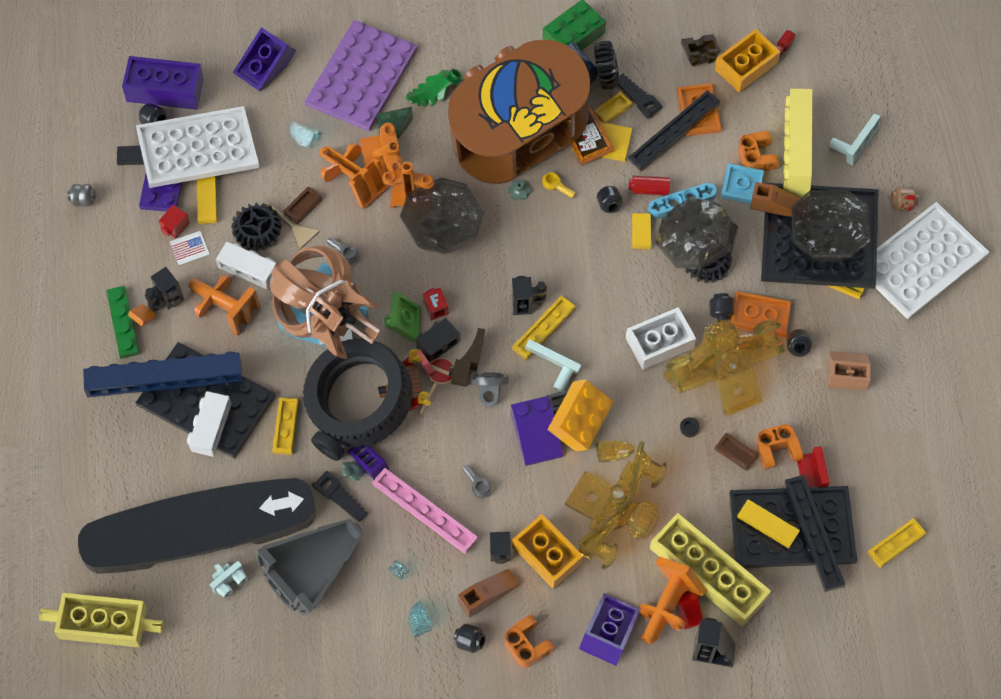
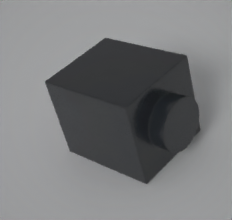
(500, 547)

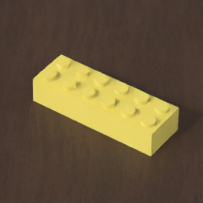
(798, 142)
(725, 580)

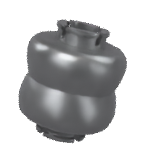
(81, 195)

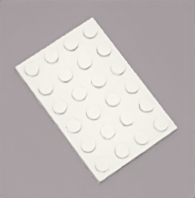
(197, 146)
(925, 260)

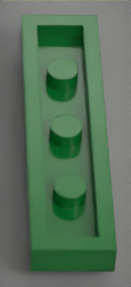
(122, 322)

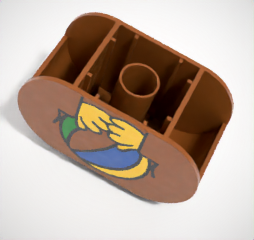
(518, 110)

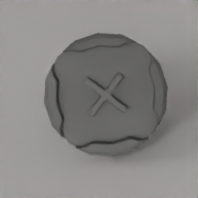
(490, 382)

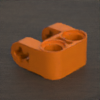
(755, 141)
(778, 443)
(523, 645)

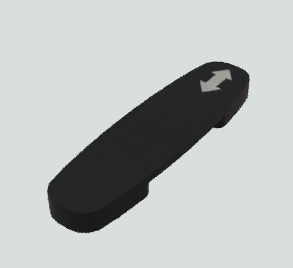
(196, 524)

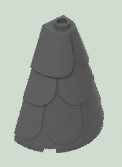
(308, 563)

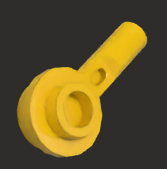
(552, 181)

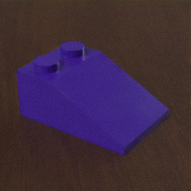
(264, 59)
(531, 425)
(609, 629)

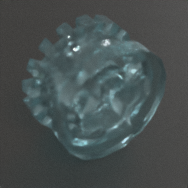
(399, 569)

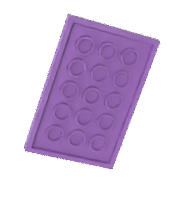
(361, 75)

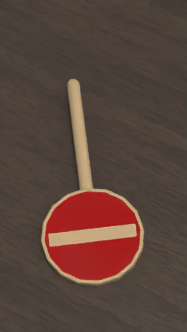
(440, 376)

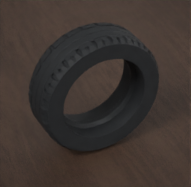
(378, 424)

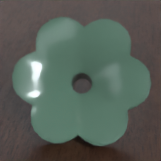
(519, 190)

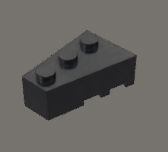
(713, 644)

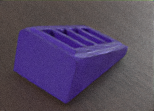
(375, 467)

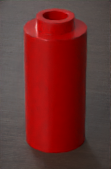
(649, 185)

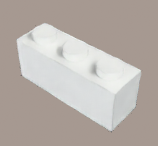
(246, 264)
(209, 423)

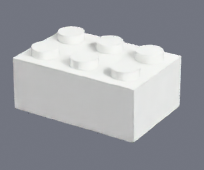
(660, 338)

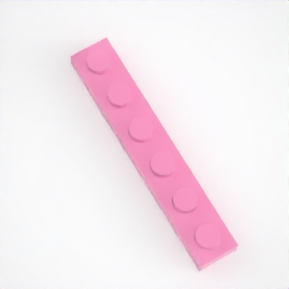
(425, 511)

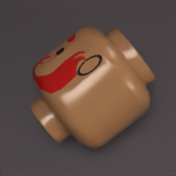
(904, 199)

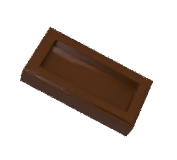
(302, 205)
(736, 451)

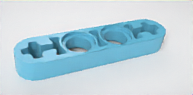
(680, 197)

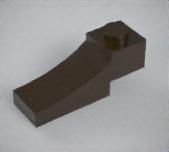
(469, 361)

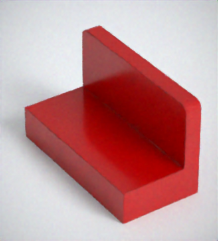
(814, 468)

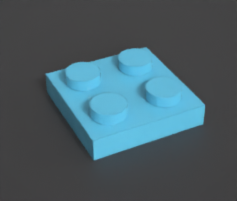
(740, 183)

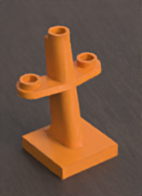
(383, 148)
(364, 182)
(405, 182)
(238, 310)
(680, 579)

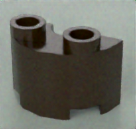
(701, 50)

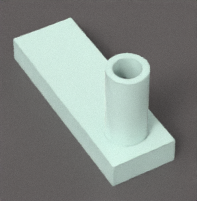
(854, 151)
(568, 366)

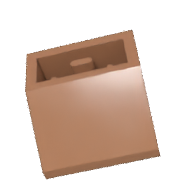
(848, 370)

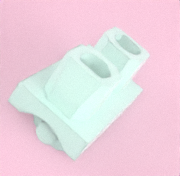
(224, 576)

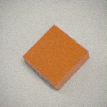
(142, 315)

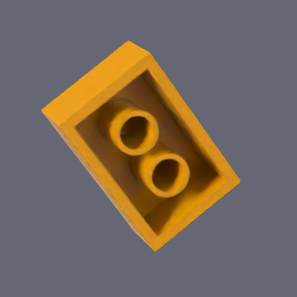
(747, 60)
(580, 415)
(547, 551)

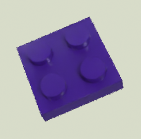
(159, 197)

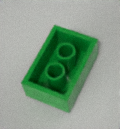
(576, 25)

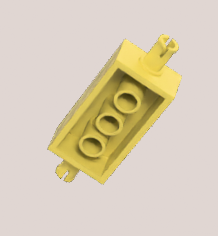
(101, 620)

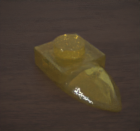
(613, 450)

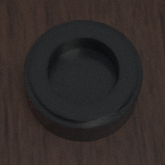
(689, 427)

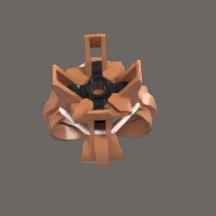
(334, 294)

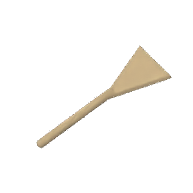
(302, 234)

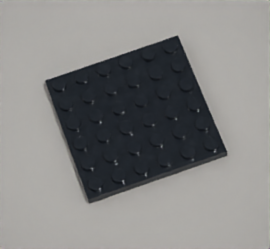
(788, 264)

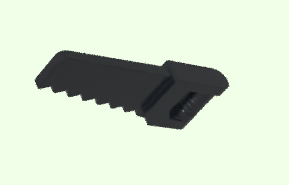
(639, 97)
(339, 496)

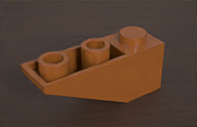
(772, 199)
(486, 592)

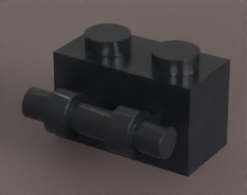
(164, 289)
(525, 295)

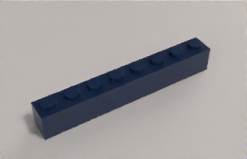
(162, 374)

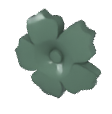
(352, 470)

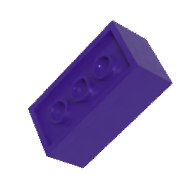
(163, 82)

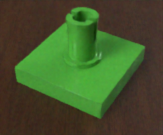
(404, 317)

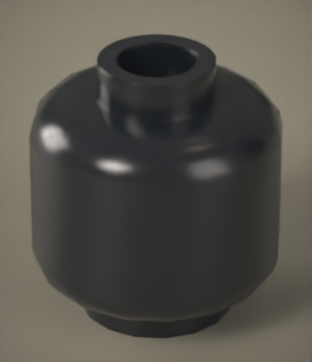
(151, 113)
(609, 199)
(721, 306)
(799, 342)
(469, 638)

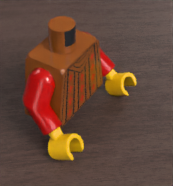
(419, 396)

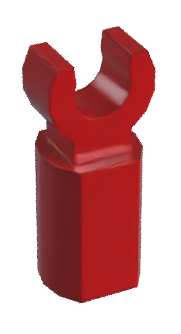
(785, 41)

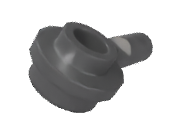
(349, 252)
(481, 487)

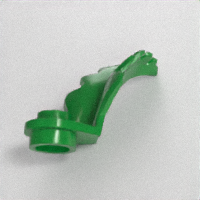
(434, 87)

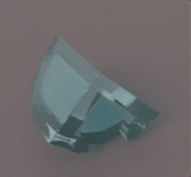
(303, 134)
(419, 620)

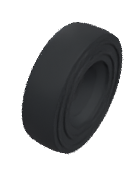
(327, 445)

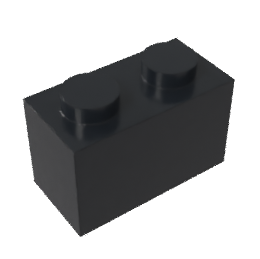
(437, 339)

